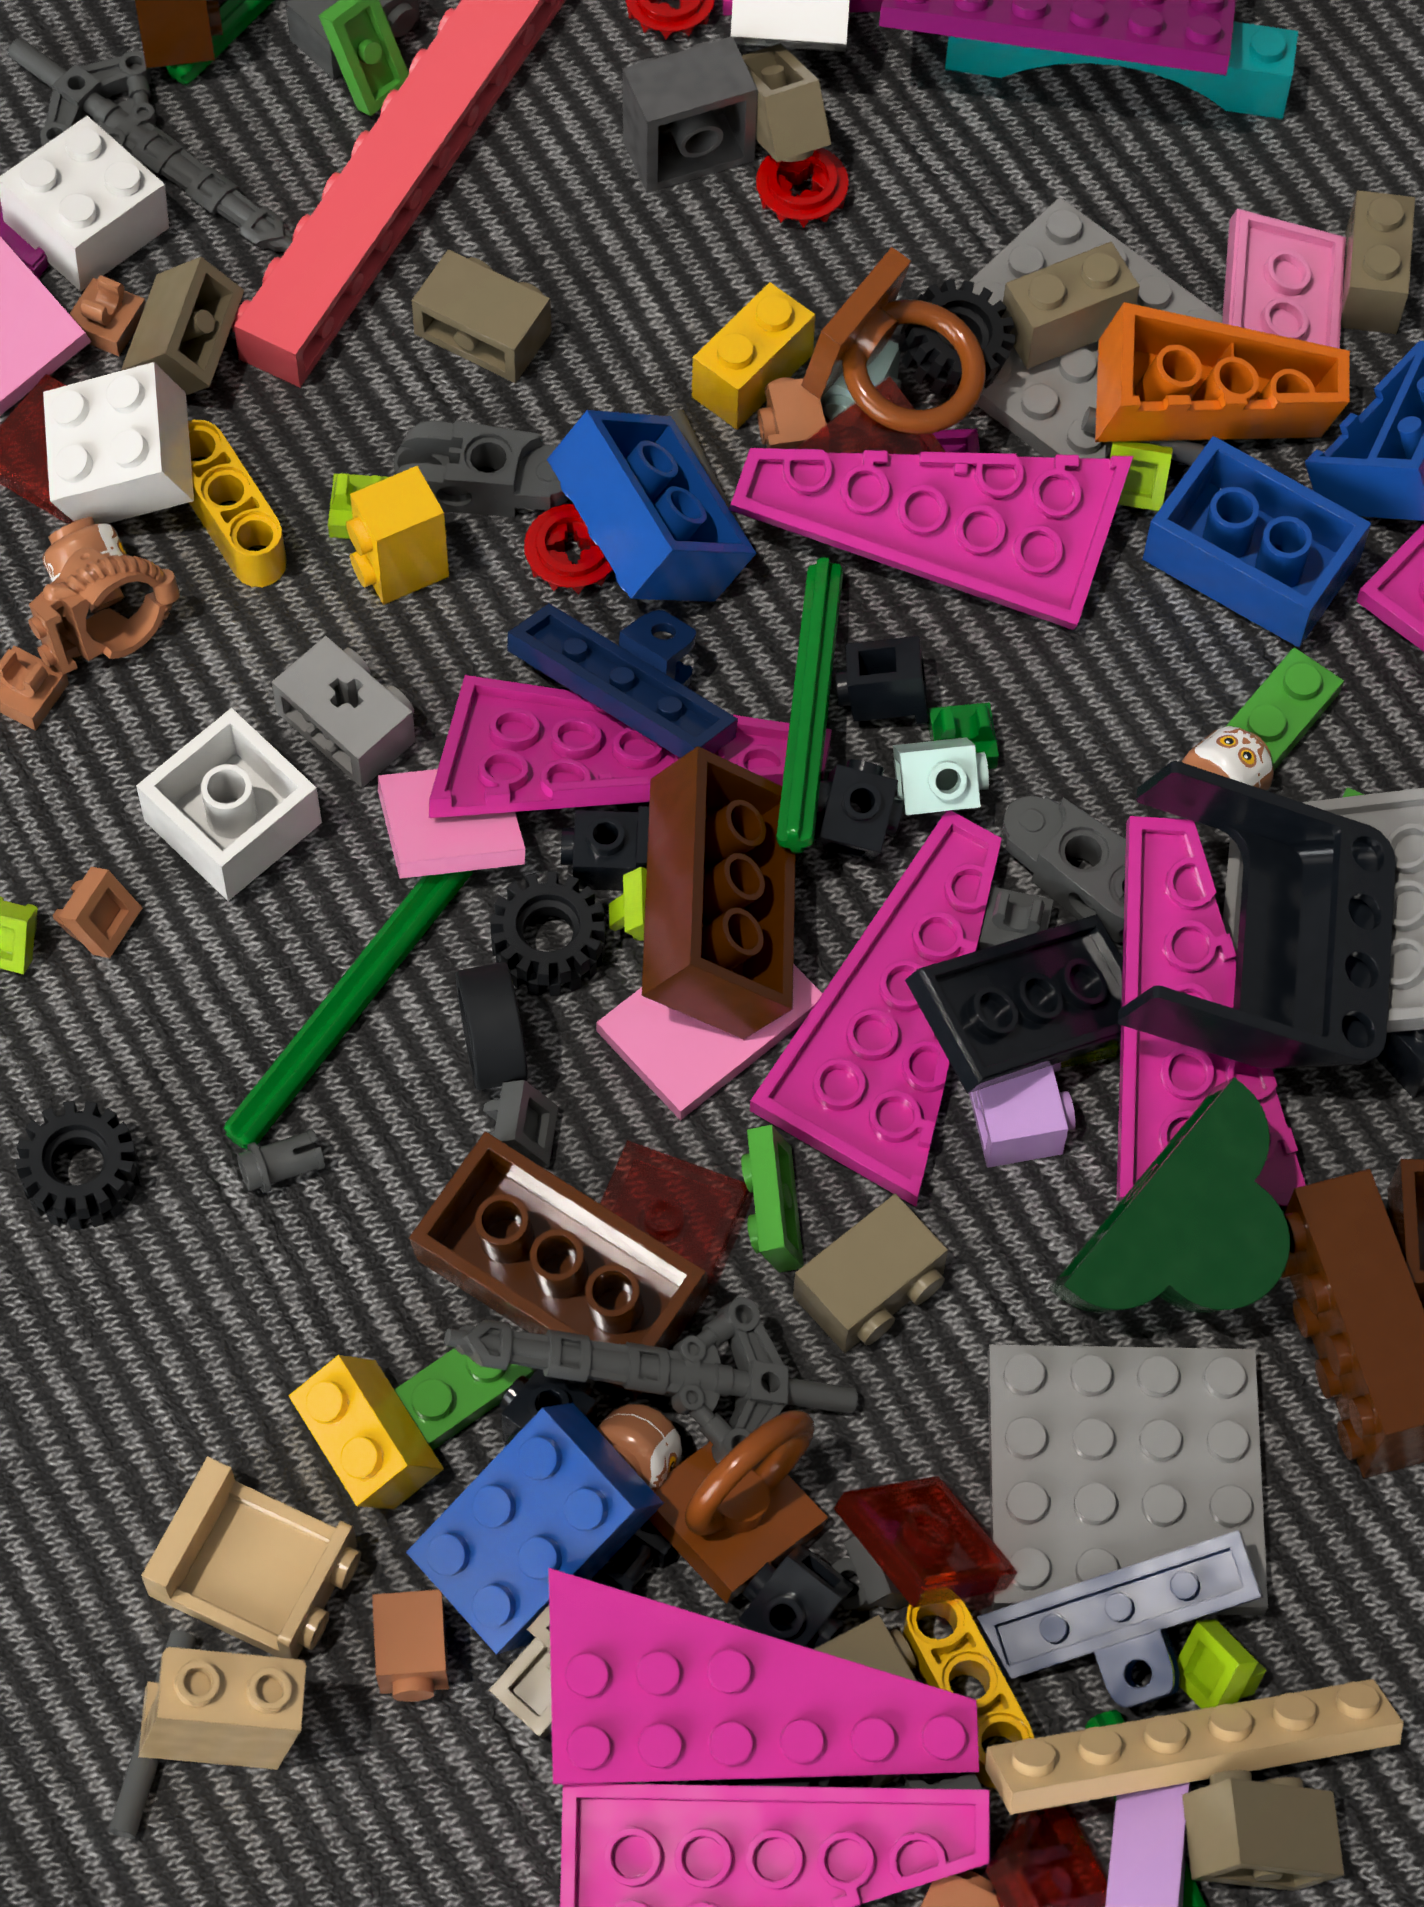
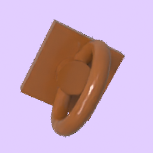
(865, 327)
(743, 1509)

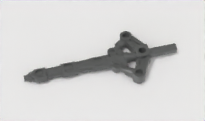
(132, 124)
(687, 1373)

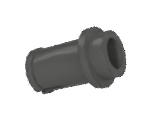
(280, 1160)

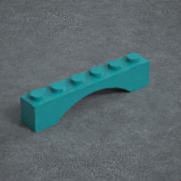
(1254, 83)

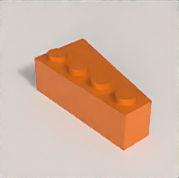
(1205, 378)

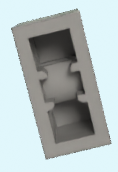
(345, 710)

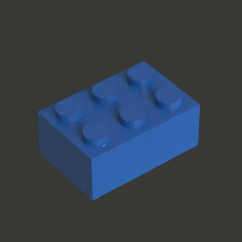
(650, 506)
(1256, 541)
(542, 1503)

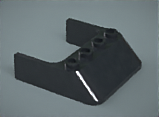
(1307, 937)

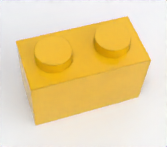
(754, 348)
(398, 536)
(366, 1432)

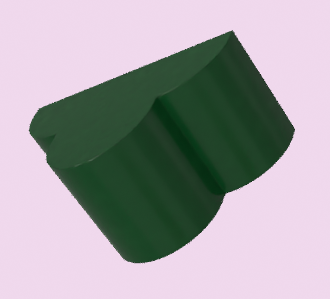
(1191, 1222)

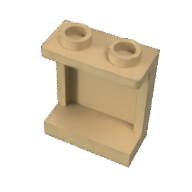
(250, 1564)
(223, 1708)

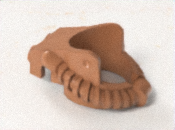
(86, 580)

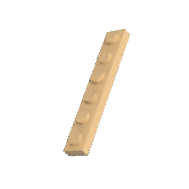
(1192, 1746)

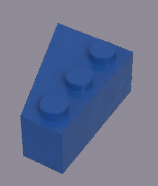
(1380, 454)

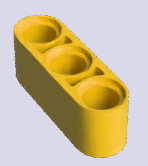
(238, 525)
(966, 1654)

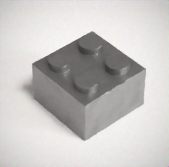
(689, 114)

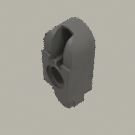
(458, 452)
(1049, 834)

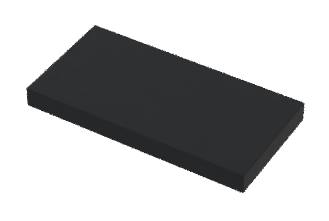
(1024, 1002)

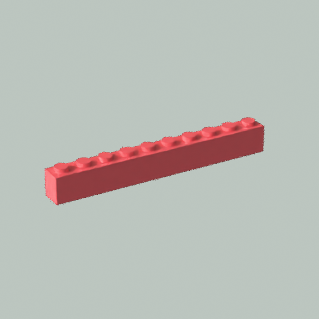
(386, 184)

